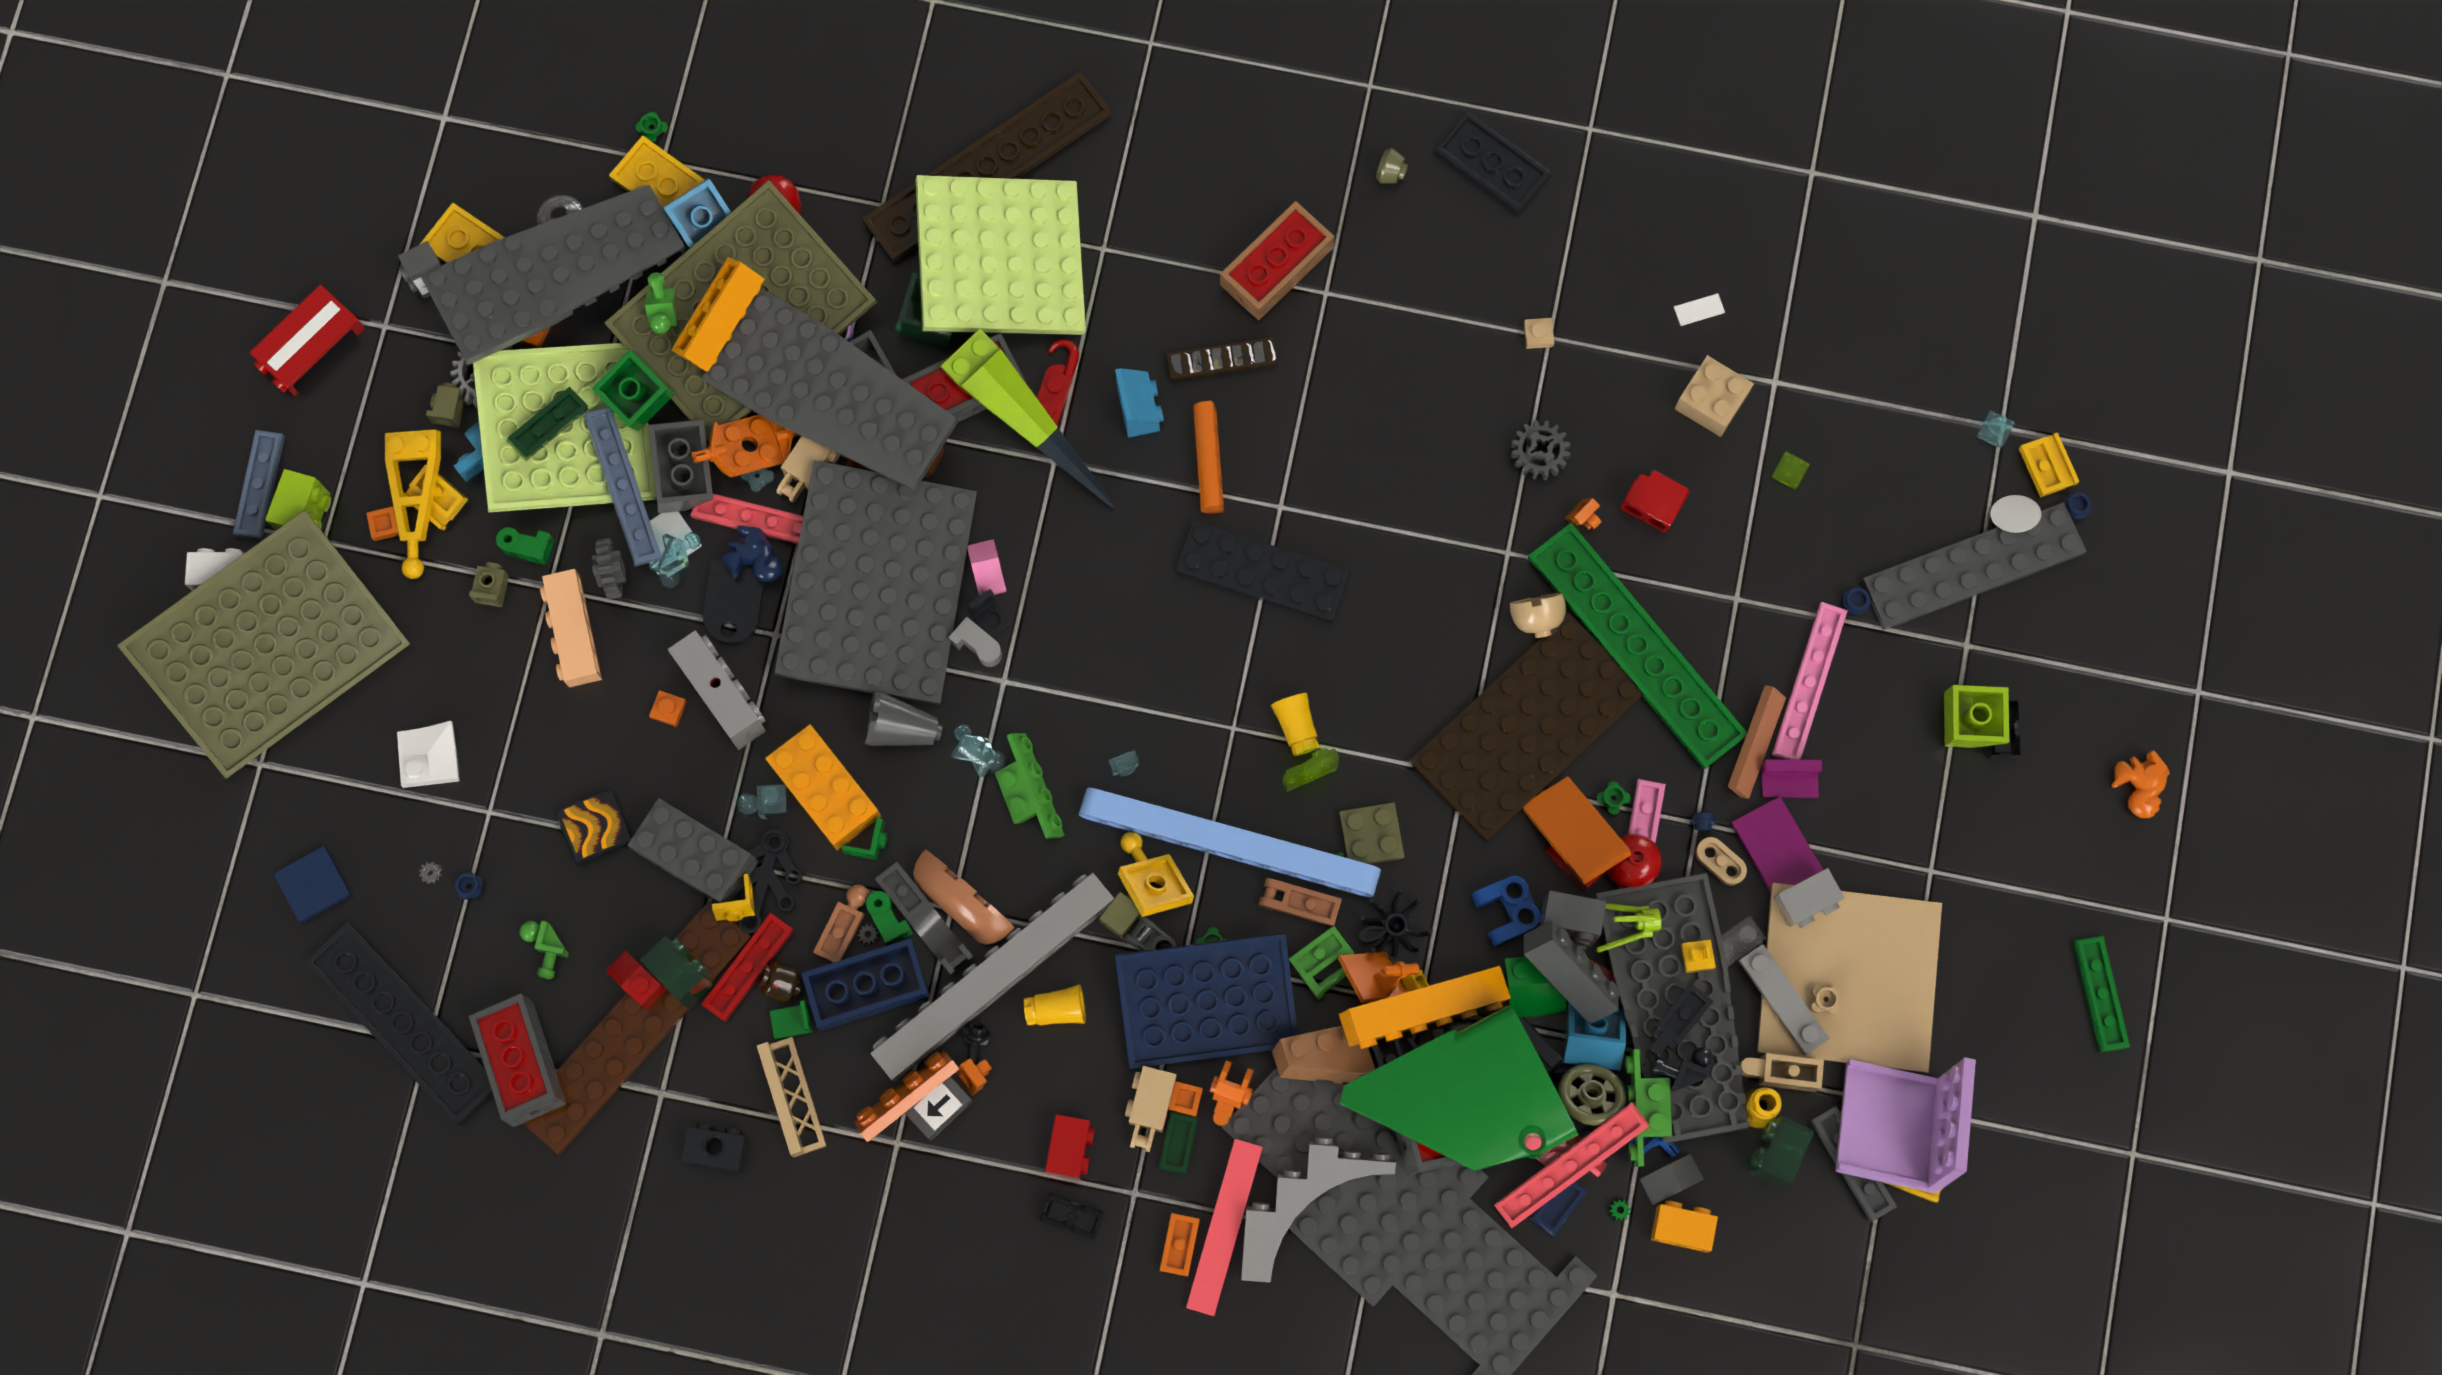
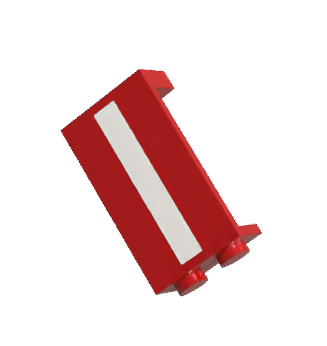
(304, 338)

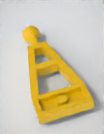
(410, 447)

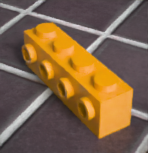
(718, 314)

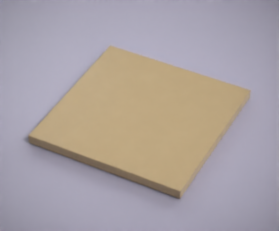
(1882, 962)

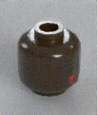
(779, 981)

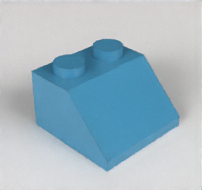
(1137, 402)
(1597, 1042)

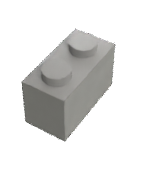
(1808, 898)

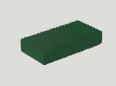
(1178, 1143)

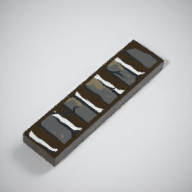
(1222, 359)

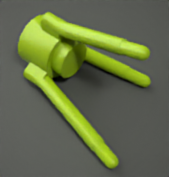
(1645, 920)

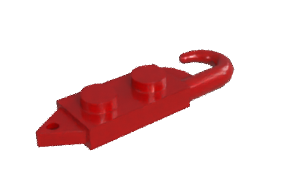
(1058, 381)

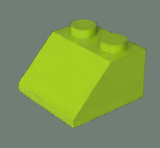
(1976, 716)

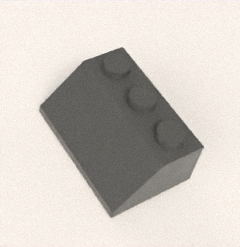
(679, 480)

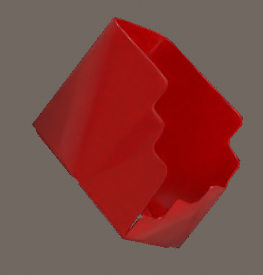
(1655, 500)

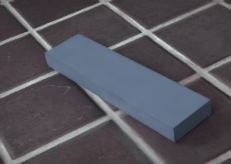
(258, 485)

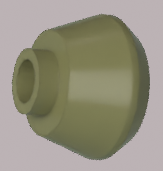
(1391, 167)

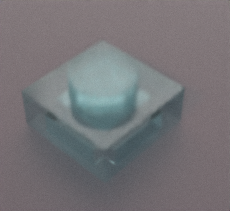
(1995, 429)
(1124, 764)

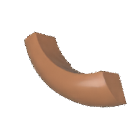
(958, 900)

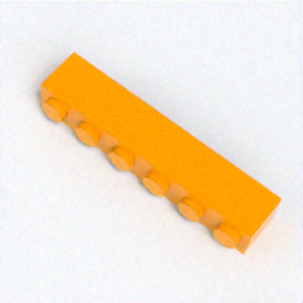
(1423, 1007)

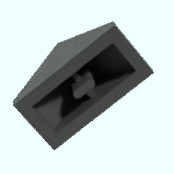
(1671, 1179)

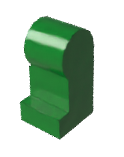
(525, 547)
(881, 910)

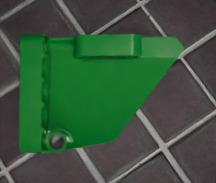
(1468, 1095)

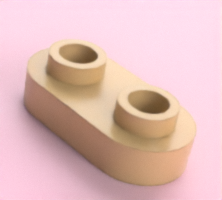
(1721, 861)

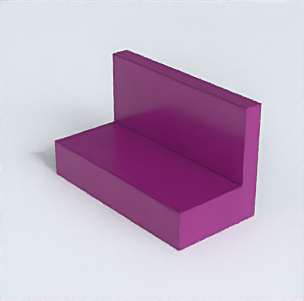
(1790, 778)

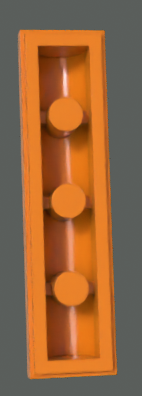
(1208, 457)

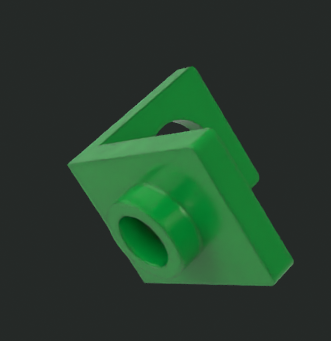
(878, 842)
(791, 1021)

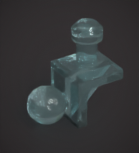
(674, 558)
(978, 751)
(769, 800)

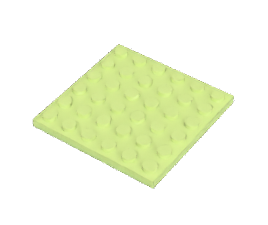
(999, 255)
(565, 471)

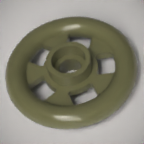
(1585, 1073)

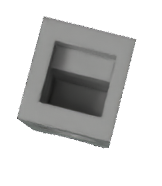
(977, 641)

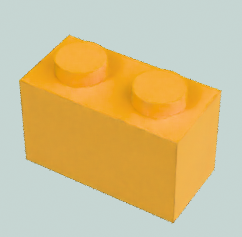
(1684, 1227)

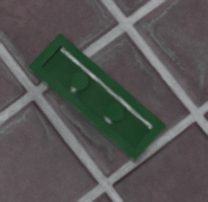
(547, 423)

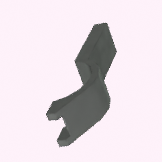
(923, 917)

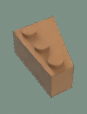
(1321, 1057)

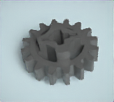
(1546, 459)
(609, 568)

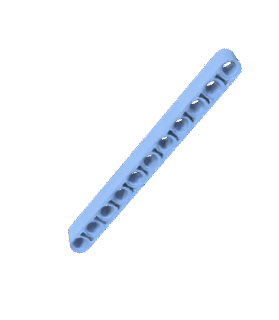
(1230, 842)

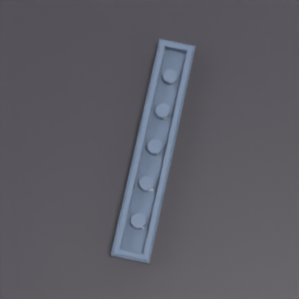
(622, 486)

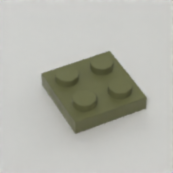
(1372, 834)

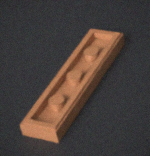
(1756, 742)

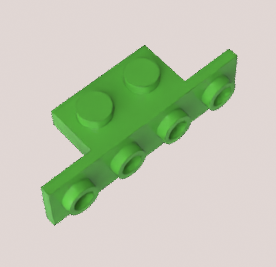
(1026, 790)
(1654, 1103)

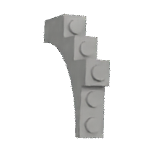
(1294, 1192)

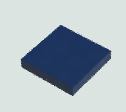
(312, 884)

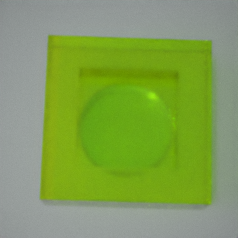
(1790, 470)

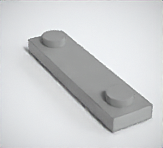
(1783, 999)

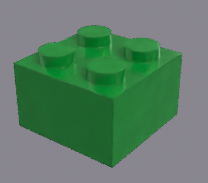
(633, 390)

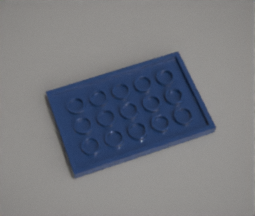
(1206, 1000)

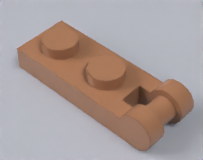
(1300, 902)

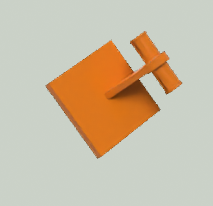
(1375, 975)

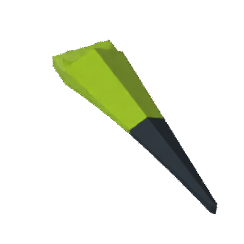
(993, 381)

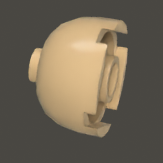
(1539, 614)

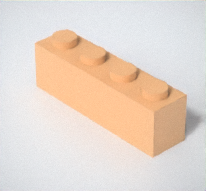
(571, 628)

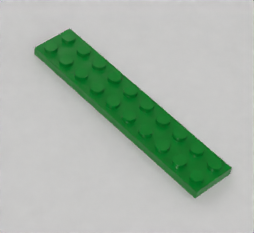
(1638, 646)

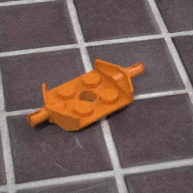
(726, 448)

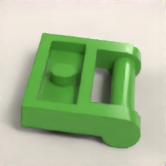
(1317, 957)

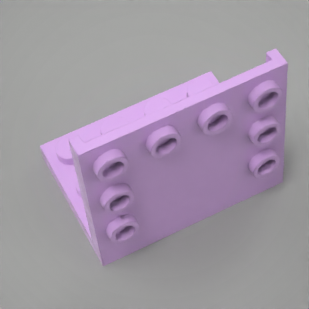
(1905, 1125)

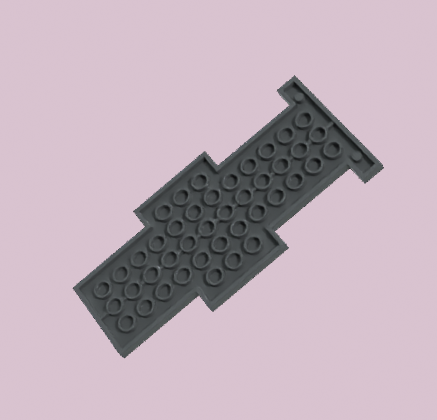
(1410, 1229)

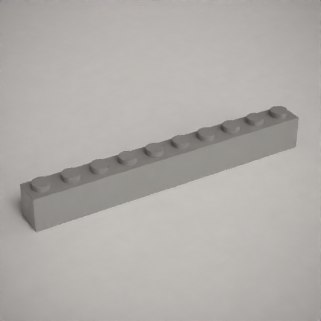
(993, 977)

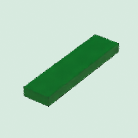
(2101, 994)

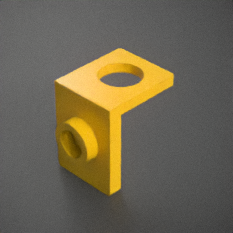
(736, 909)

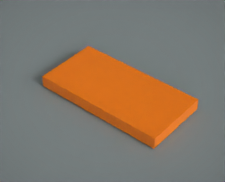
(1576, 830)

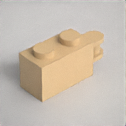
(799, 466)
(1785, 1071)
(1150, 1104)

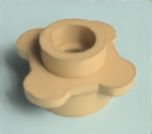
(1833, 999)

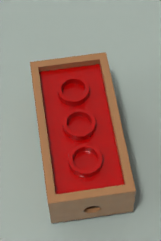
(1277, 260)

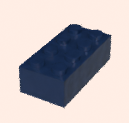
(865, 985)

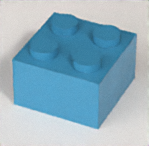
(697, 212)

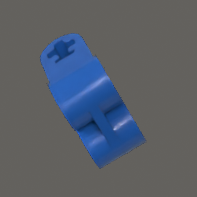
(1513, 906)

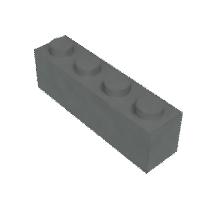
(1571, 971)

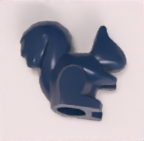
(755, 551)

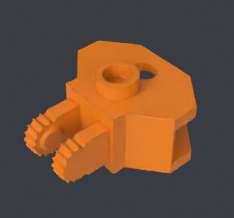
(1229, 1094)

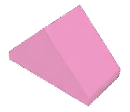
(986, 567)

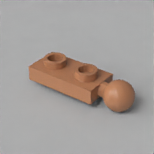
(842, 925)

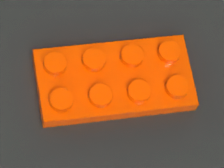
(914, 1088)

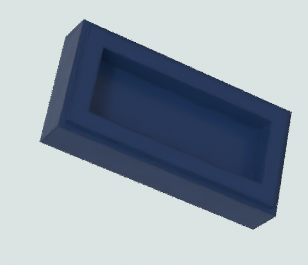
(1557, 1210)

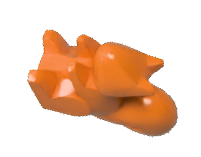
(2148, 779)

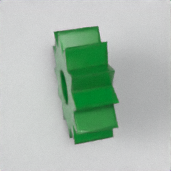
(1614, 1210)

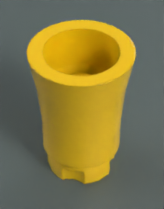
(1297, 723)
(1056, 1007)
(1755, 1114)

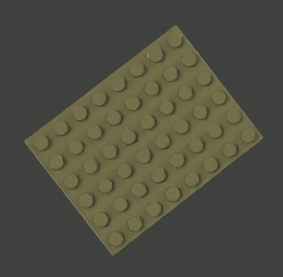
(777, 246)
(264, 644)

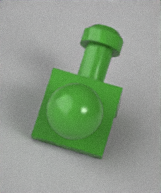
(660, 305)
(546, 942)

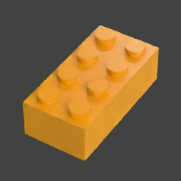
(823, 787)

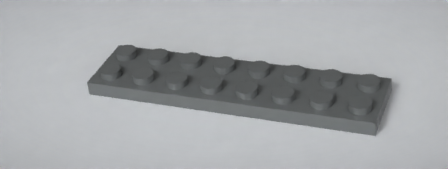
(1971, 567)

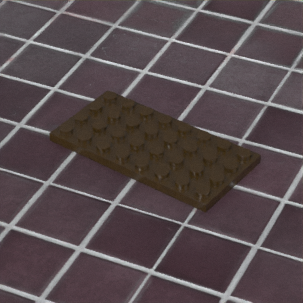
(1526, 728)

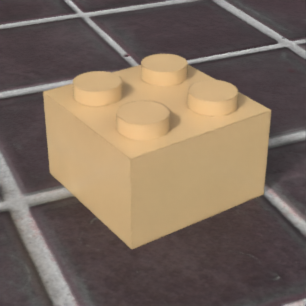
(1714, 396)

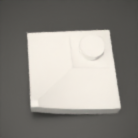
(428, 755)

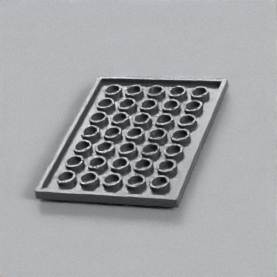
(875, 583)

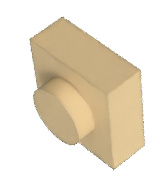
(1539, 333)

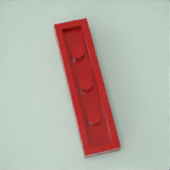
(747, 967)

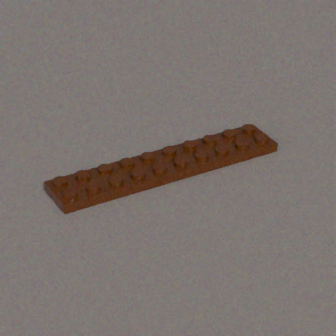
(630, 1036)

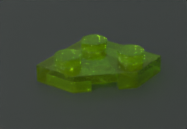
(1316, 767)

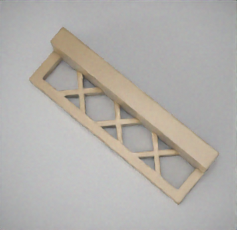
(781, 1100)

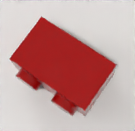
(1069, 1146)

